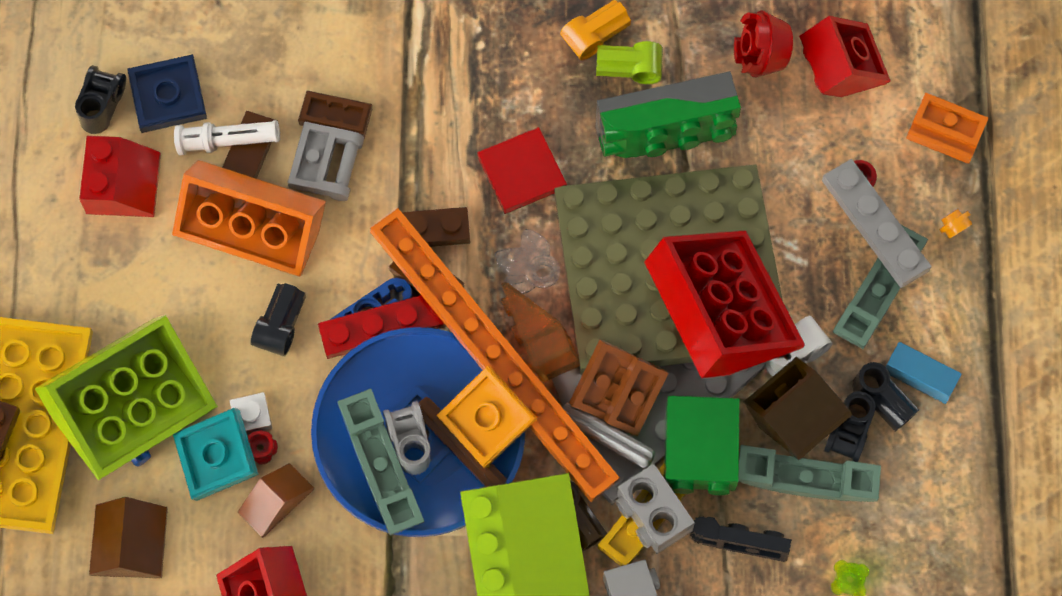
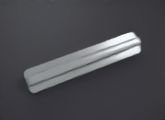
(611, 437)

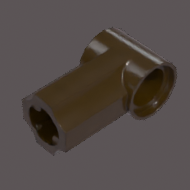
(589, 527)

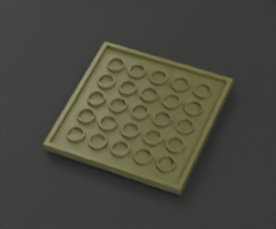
(616, 226)

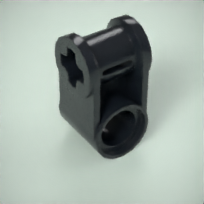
(102, 93)
(852, 434)

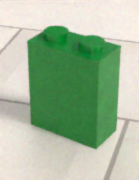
(702, 444)

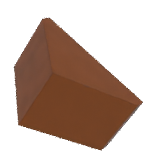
(274, 498)

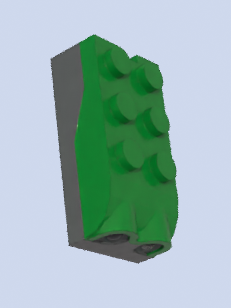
(668, 117)

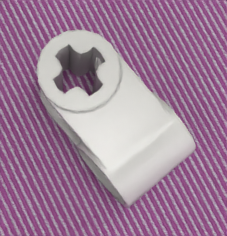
(815, 345)

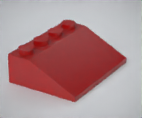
(722, 301)

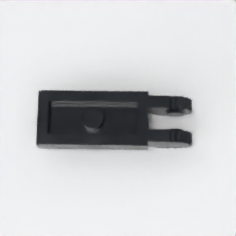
(741, 540)

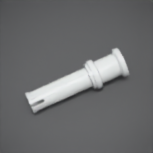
(211, 137)

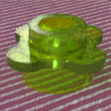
(856, 571)

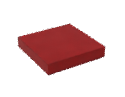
(521, 170)

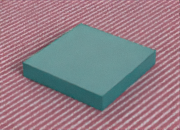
(215, 454)

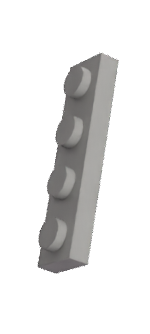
(876, 223)

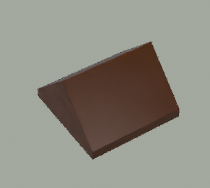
(128, 539)

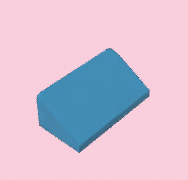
(922, 372)

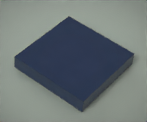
(167, 93)

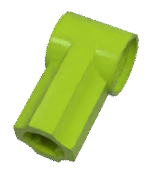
(638, 62)

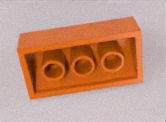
(247, 217)

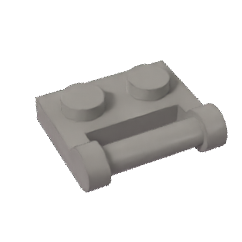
(314, 159)

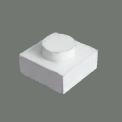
(253, 412)

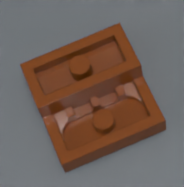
(618, 388)

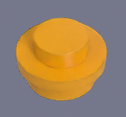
(955, 223)

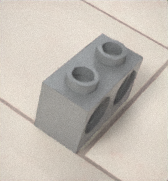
(661, 506)

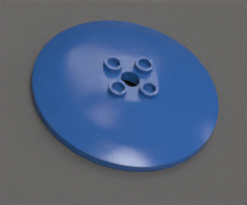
(400, 370)

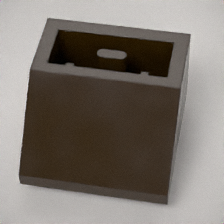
(797, 408)

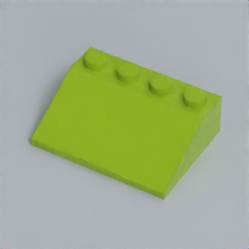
(127, 396)
(525, 538)

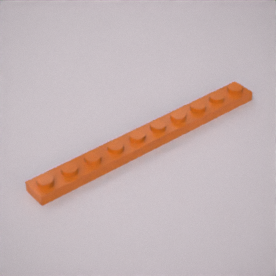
(491, 349)

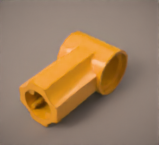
(587, 33)

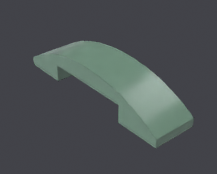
(871, 301)
(380, 462)
(808, 477)

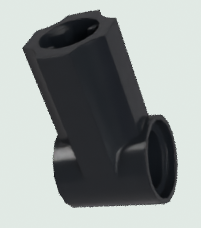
(276, 328)
(888, 398)

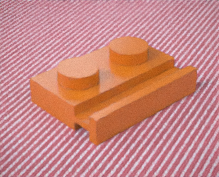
(947, 128)

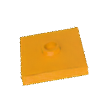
(486, 417)

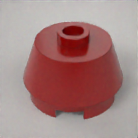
(764, 44)

